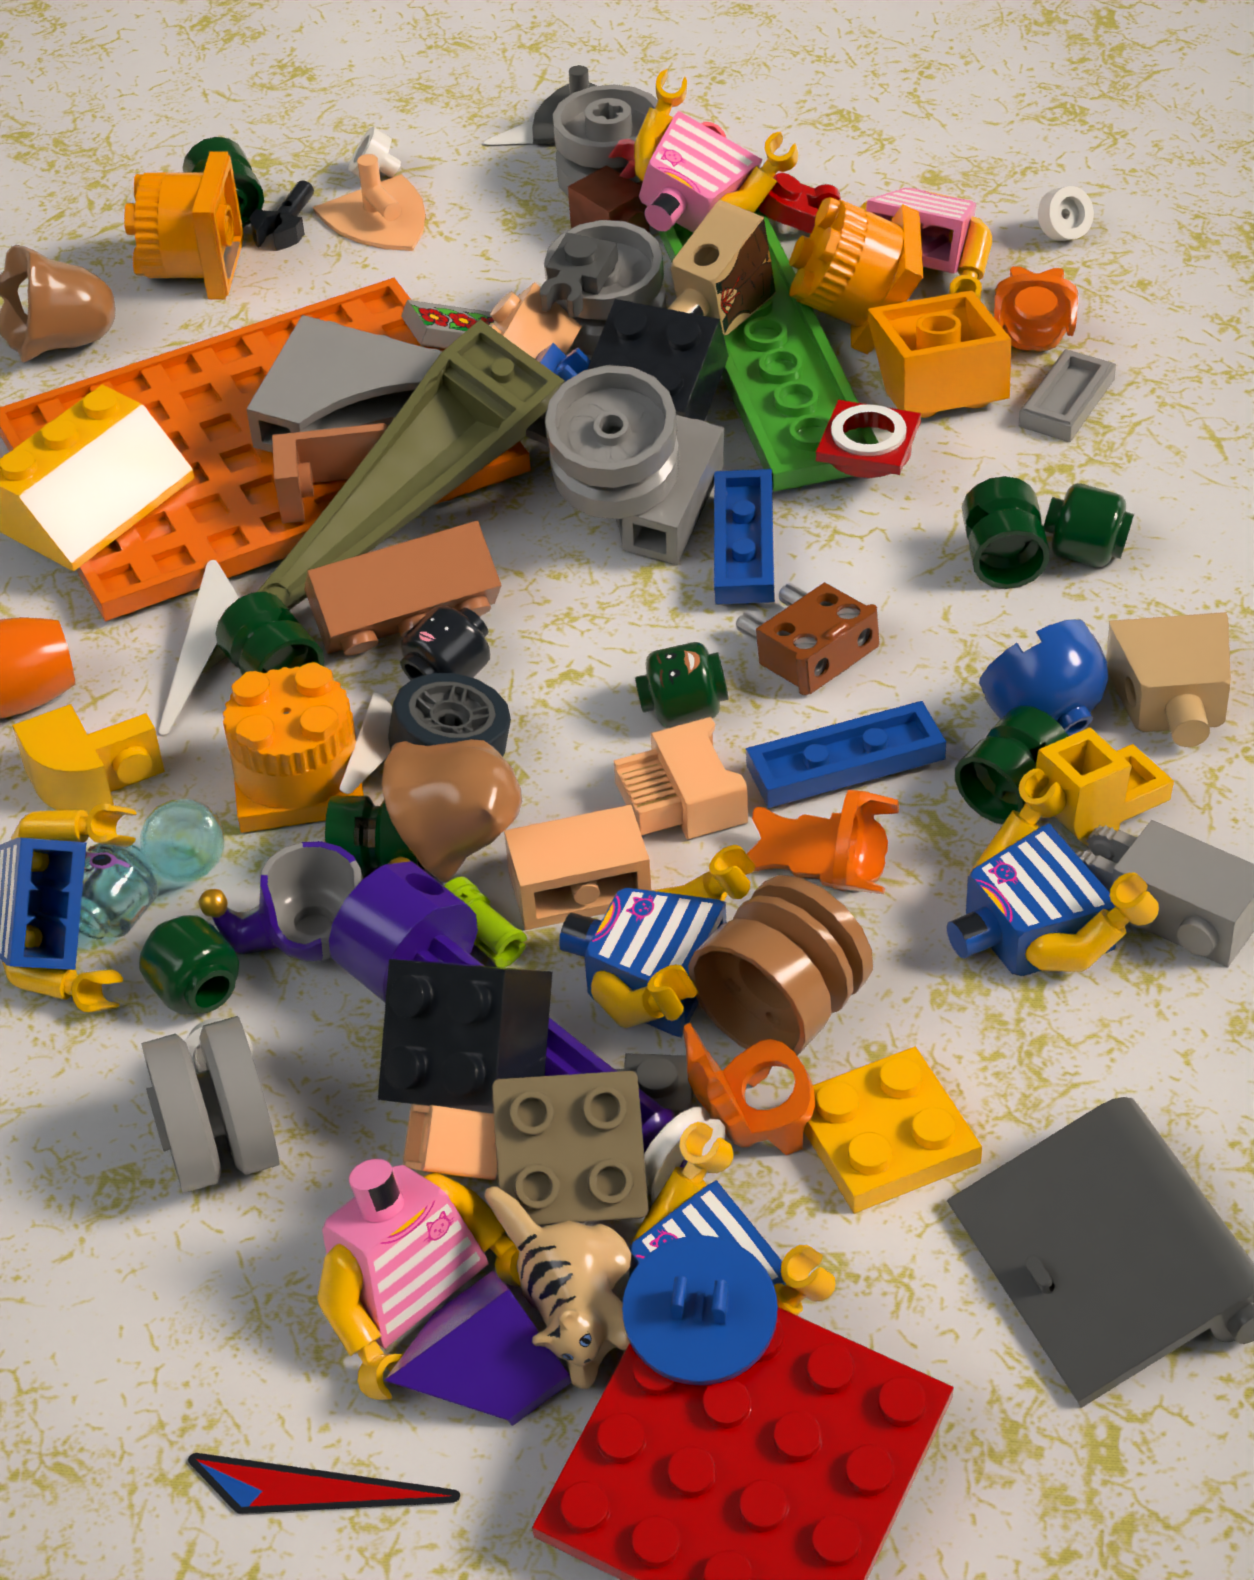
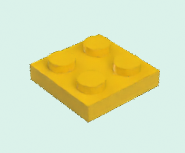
(889, 1130)

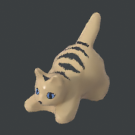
(569, 1279)

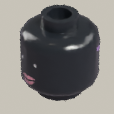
(446, 643)

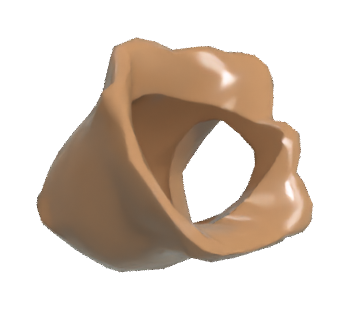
(64, 304)
(449, 800)

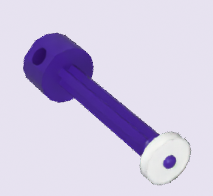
(414, 917)

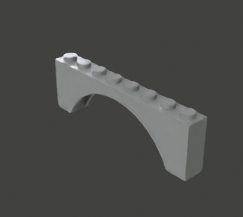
(357, 378)

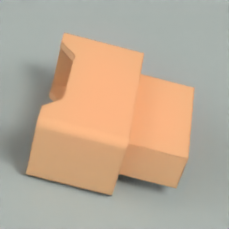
(682, 783)
(451, 1142)

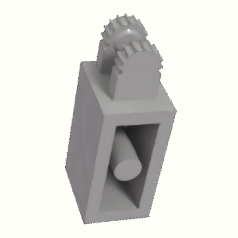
(1199, 889)

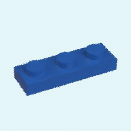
(743, 537)
(845, 754)

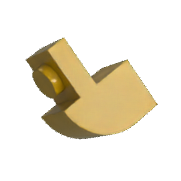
(81, 768)
(1101, 782)

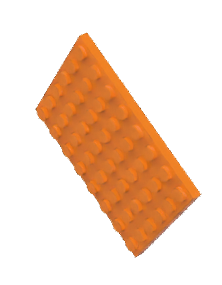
(232, 502)

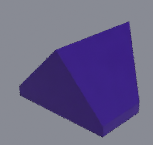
(482, 1355)

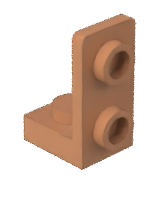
(317, 458)

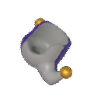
(297, 902)

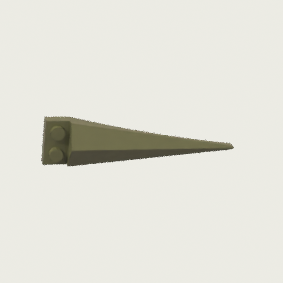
(452, 426)

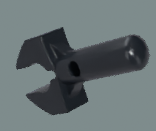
(283, 222)

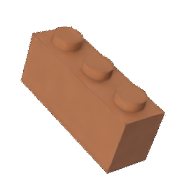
(399, 585)

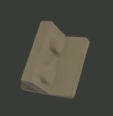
(571, 1146)

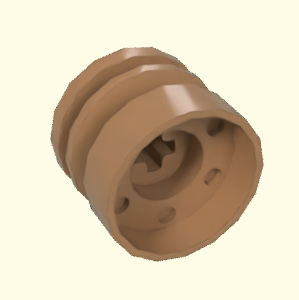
(781, 964)

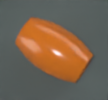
(32, 664)

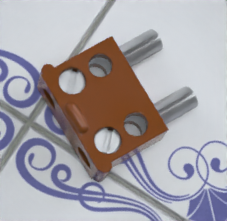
(813, 636)

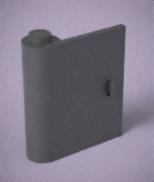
(1123, 1241)

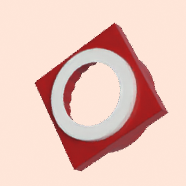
(868, 459)

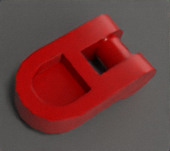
(795, 203)

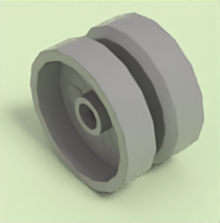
(592, 124)
(633, 279)
(613, 441)
(208, 1104)

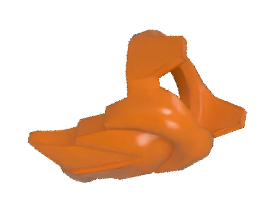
(1036, 308)
(839, 851)
(724, 1092)

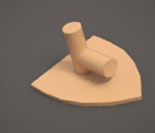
(380, 213)

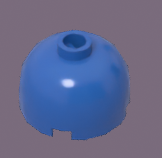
(1057, 676)

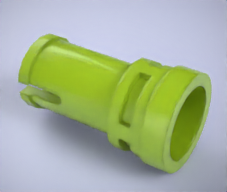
(495, 934)

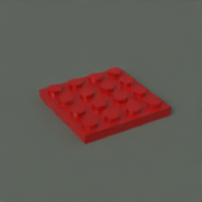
(750, 1475)

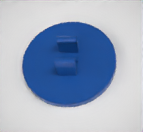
(700, 1310)

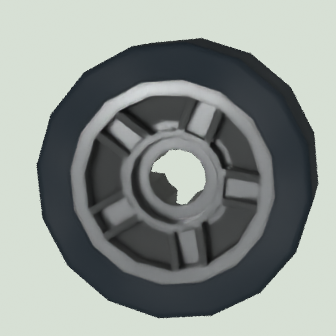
(449, 710)

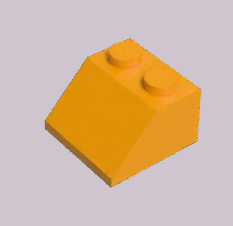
(941, 353)

